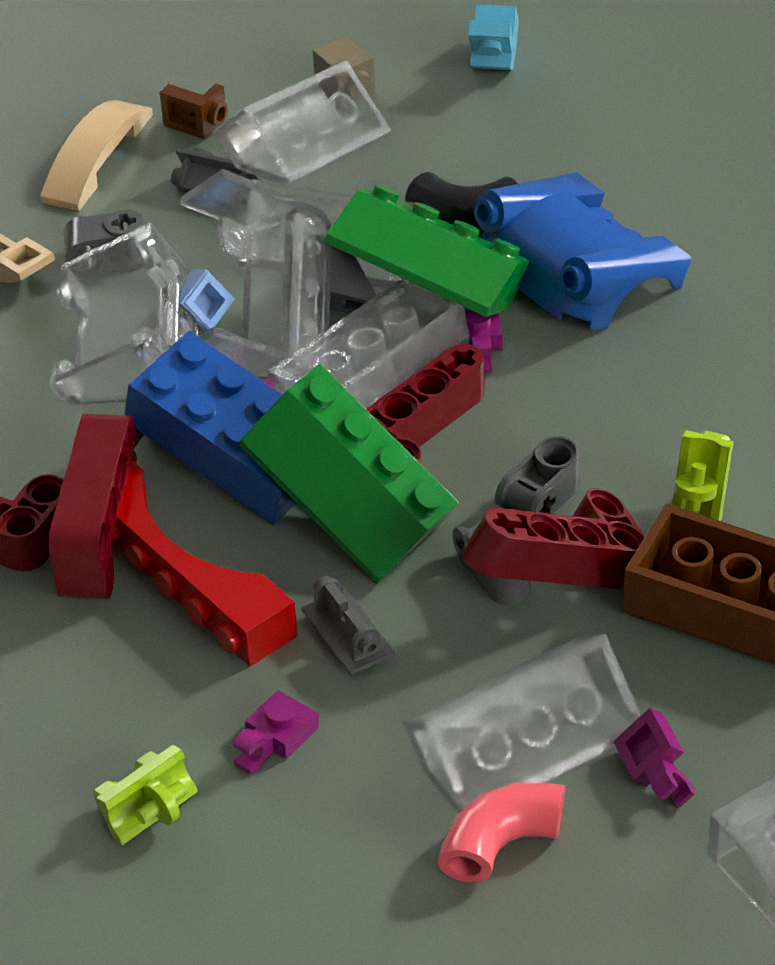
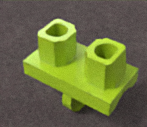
(703, 473)
(146, 795)

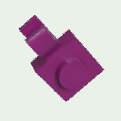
(484, 334)
(276, 727)
(649, 753)

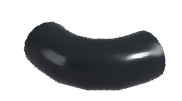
(451, 200)

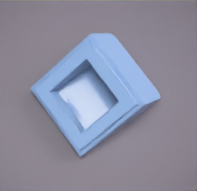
(204, 298)

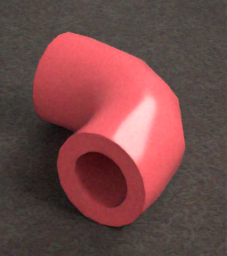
(496, 820)

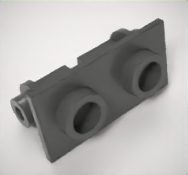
(199, 166)
(345, 626)

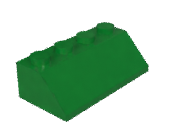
(429, 251)
(348, 473)

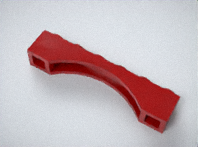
(238, 607)

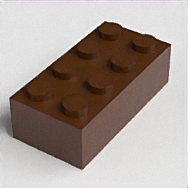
(705, 581)

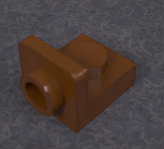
(192, 111)

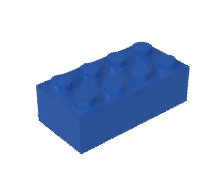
(199, 410)

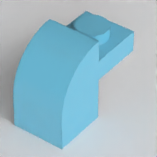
(493, 37)

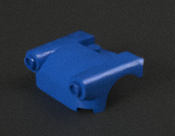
(575, 248)

